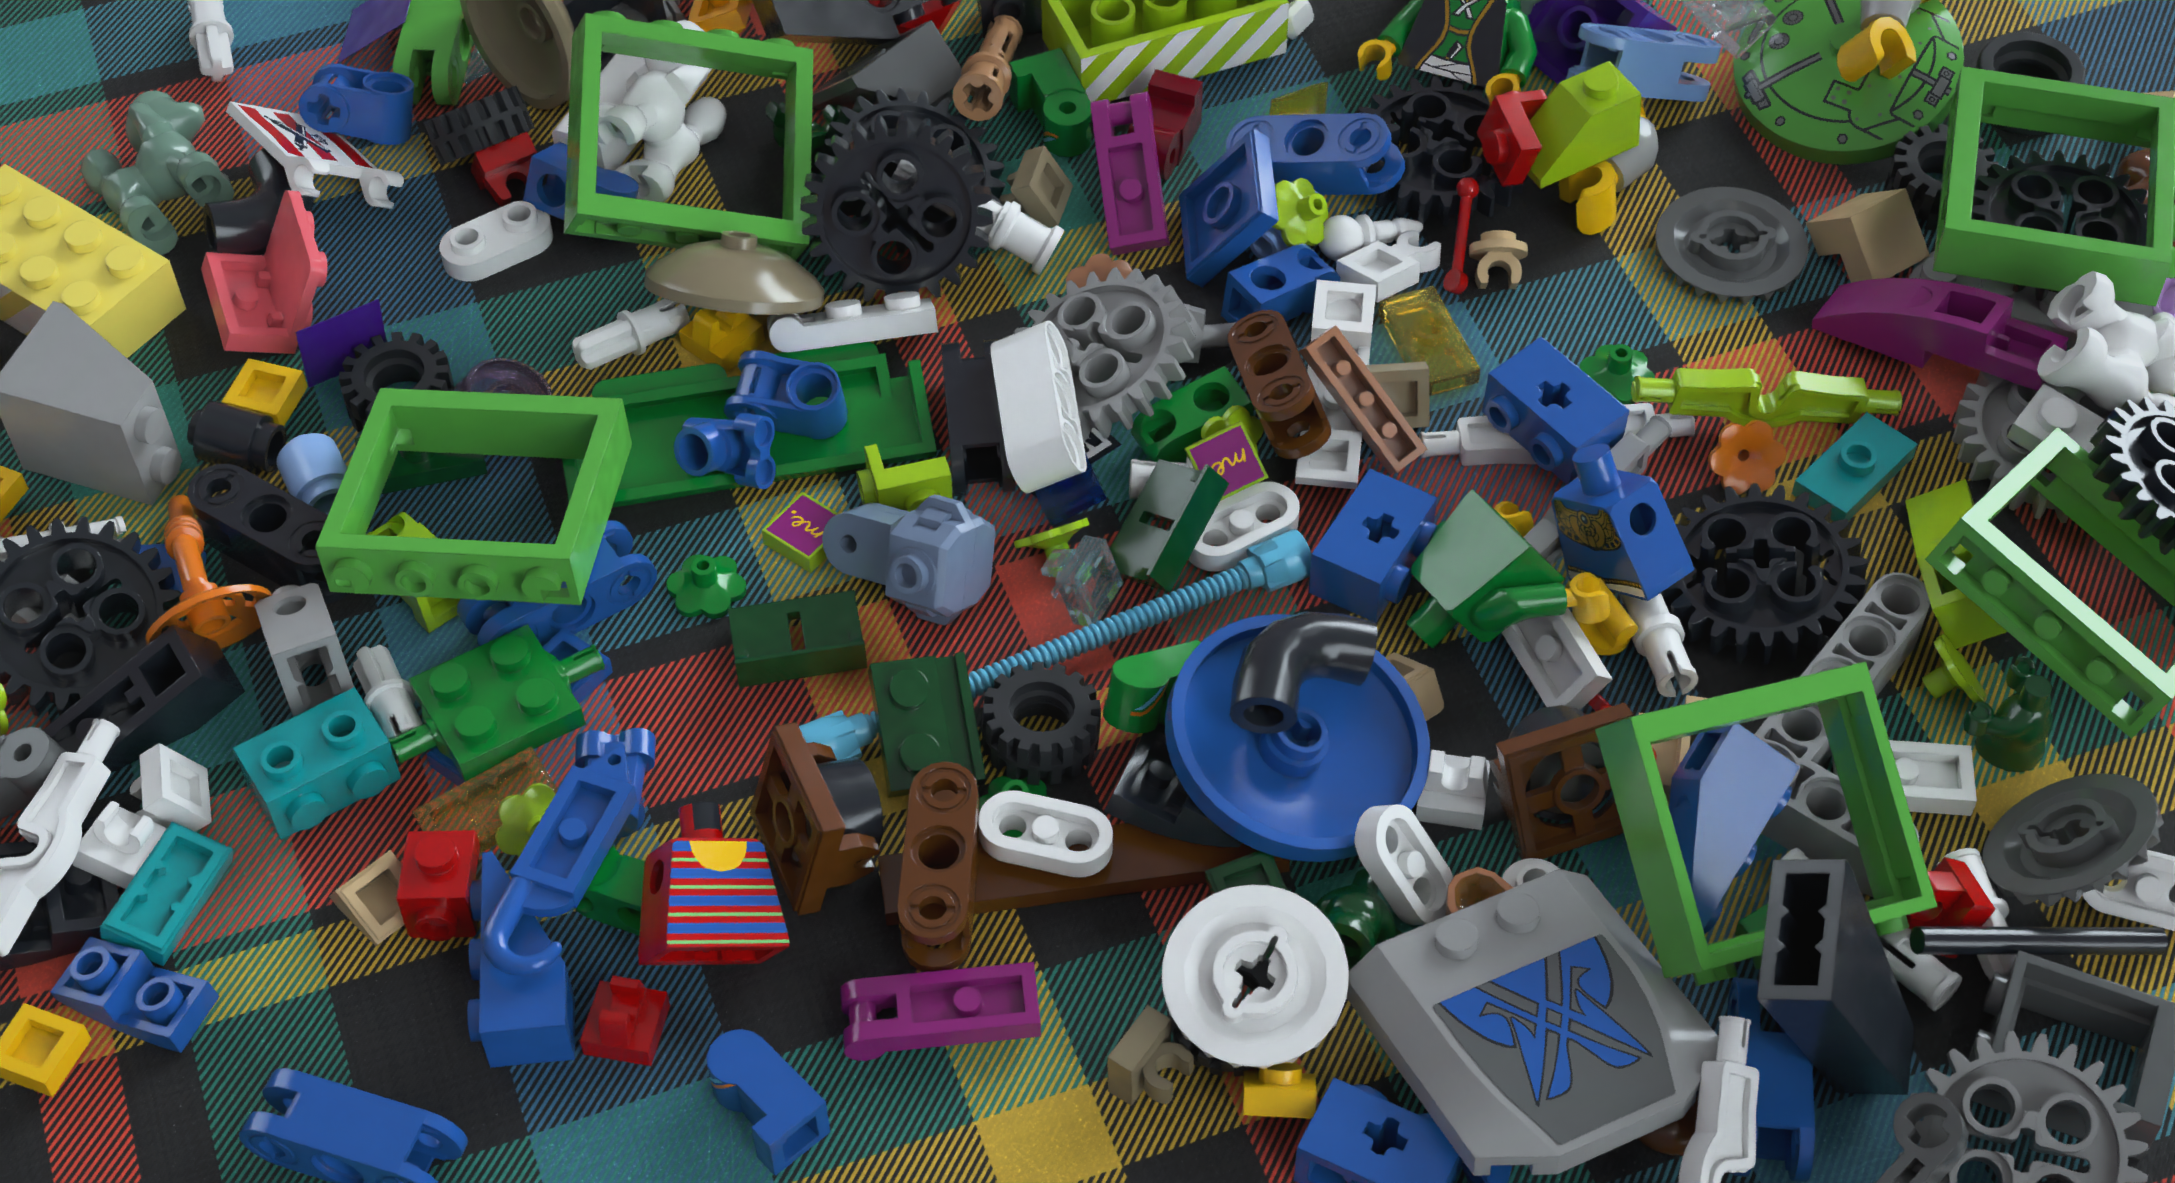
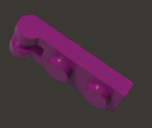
(1130, 175)
(940, 1009)

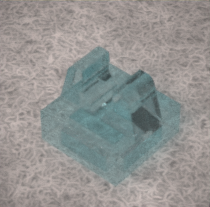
(1084, 579)

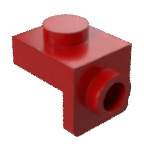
(1508, 134)
(437, 884)

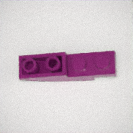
(1930, 317)

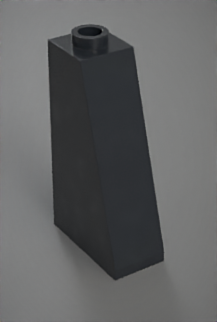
(1832, 980)

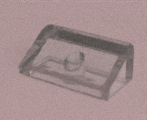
(1732, 22)

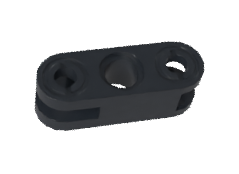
(974, 420)
(260, 526)

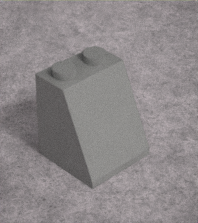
(86, 411)

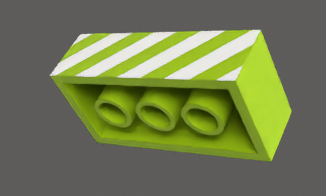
(1123, 41)

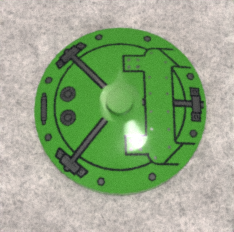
(1804, 106)

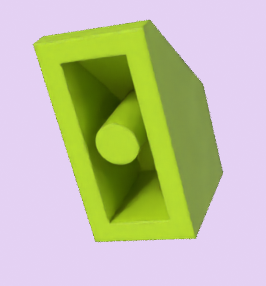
(1585, 123)

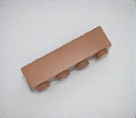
(1363, 400)

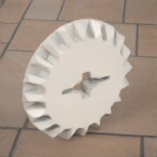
(1239, 930)

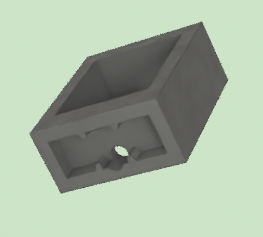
(2096, 1007)

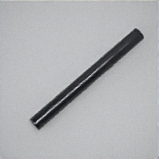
(2037, 940)

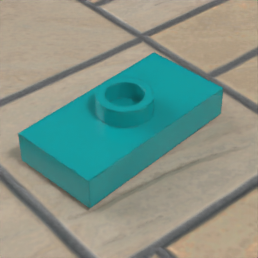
(1855, 467)
(167, 893)

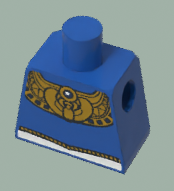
(1618, 528)

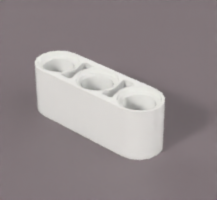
(1038, 407)

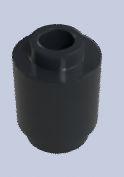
(236, 437)

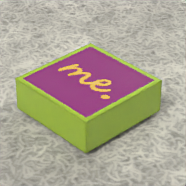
(1231, 456)
(799, 531)

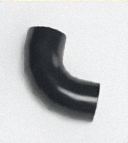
(247, 222)
(1287, 655)

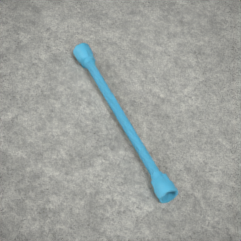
(1269, 565)

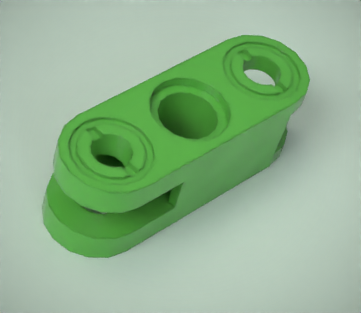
(434, 45)

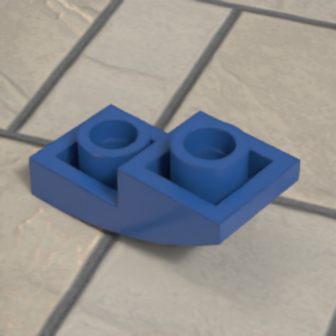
(133, 996)

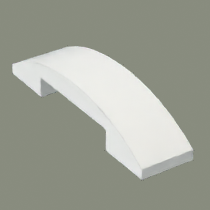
(1352, 311)

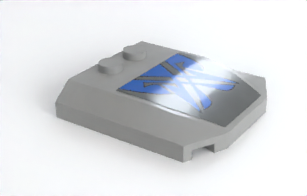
(1534, 1026)

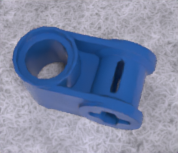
(362, 104)
(781, 389)

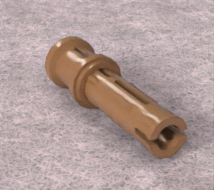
(988, 72)

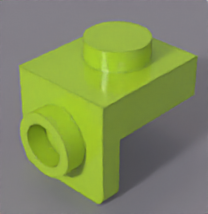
(902, 485)

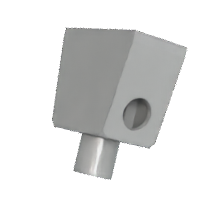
(302, 636)

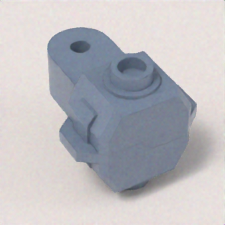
(927, 557)

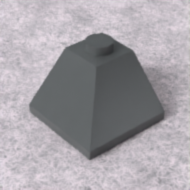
(912, 62)

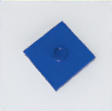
(1228, 207)

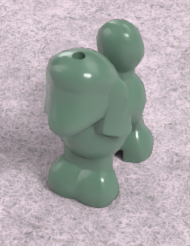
(163, 169)

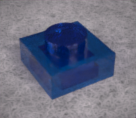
(1071, 495)

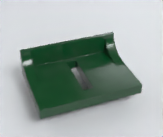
(1176, 496)
(829, 633)

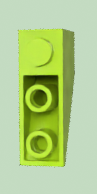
(1930, 520)

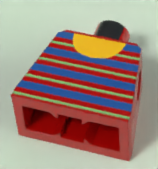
(709, 897)

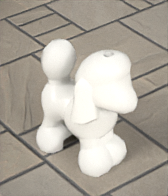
(656, 113)
(2116, 350)

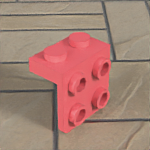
(270, 295)

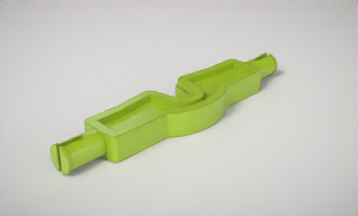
(1738, 397)

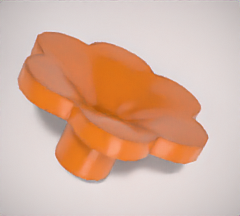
(1757, 460)

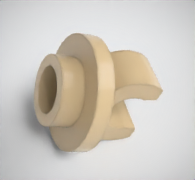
(1500, 250)

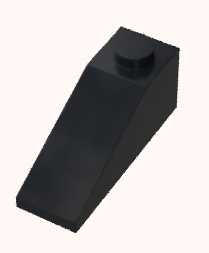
(153, 697)

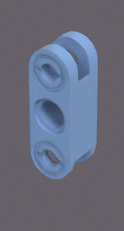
(1649, 59)

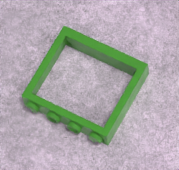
(668, 223)
(2042, 256)
(480, 425)
(2040, 608)
(1867, 781)

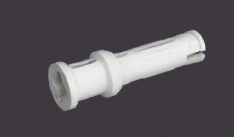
(1010, 227)

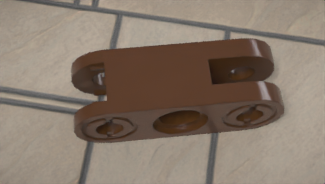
(1278, 384)
(941, 902)

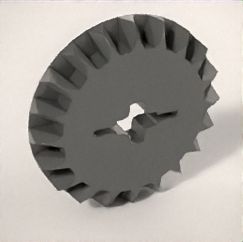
(1763, 230)
(2072, 838)

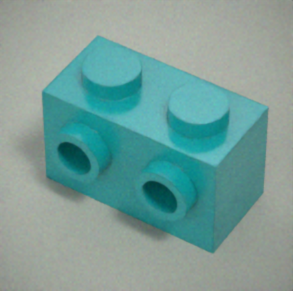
(317, 763)

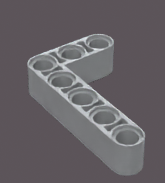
(1883, 634)

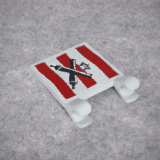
(309, 151)

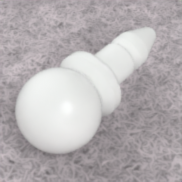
(1346, 235)

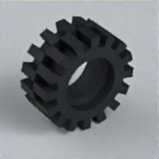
(1924, 155)
(389, 364)

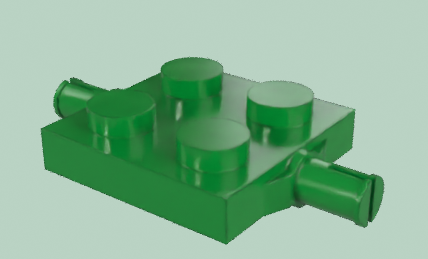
(496, 702)

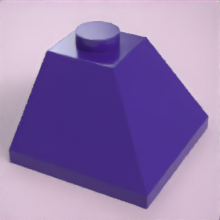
(1557, 26)

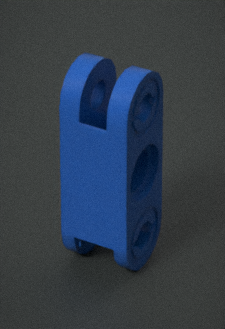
(1328, 150)
(601, 598)
(1784, 1089)
(347, 1132)

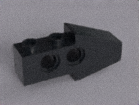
(837, 20)

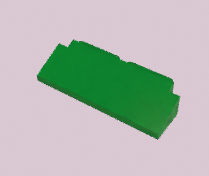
(658, 403)

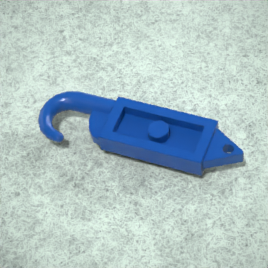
(561, 857)

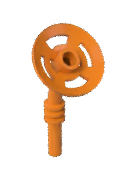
(203, 600)

